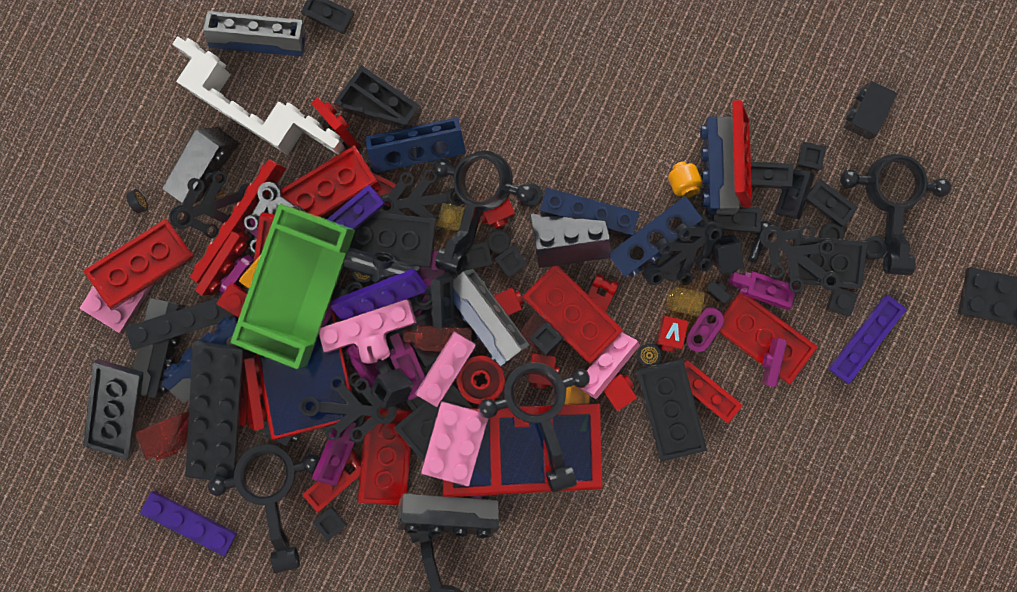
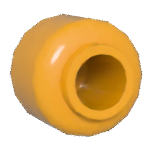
(685, 179)

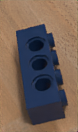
(403, 140)
(621, 255)

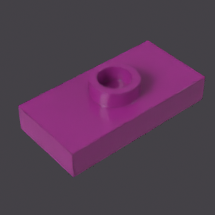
(773, 361)

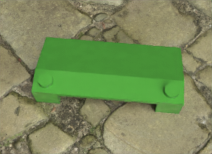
(292, 286)

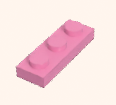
(609, 364)
(445, 369)

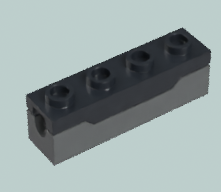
(159, 356)
(448, 515)

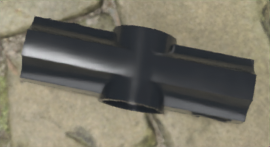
(377, 265)

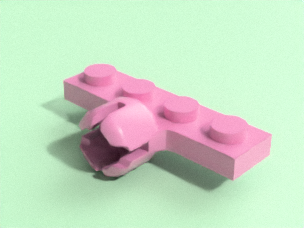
(368, 331)

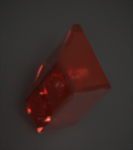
(164, 437)

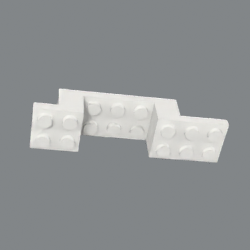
(207, 75)

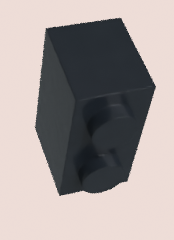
(870, 110)

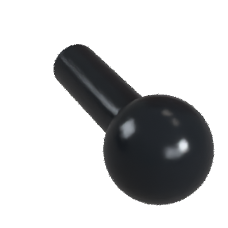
(757, 246)

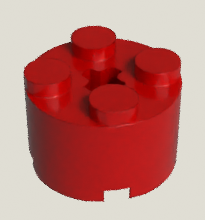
(468, 385)

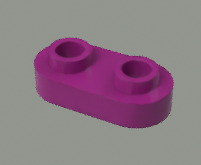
(240, 267)
(705, 329)

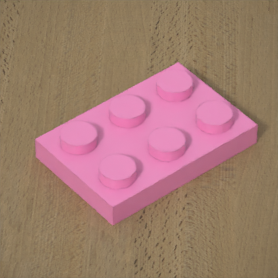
(117, 318)
(454, 444)

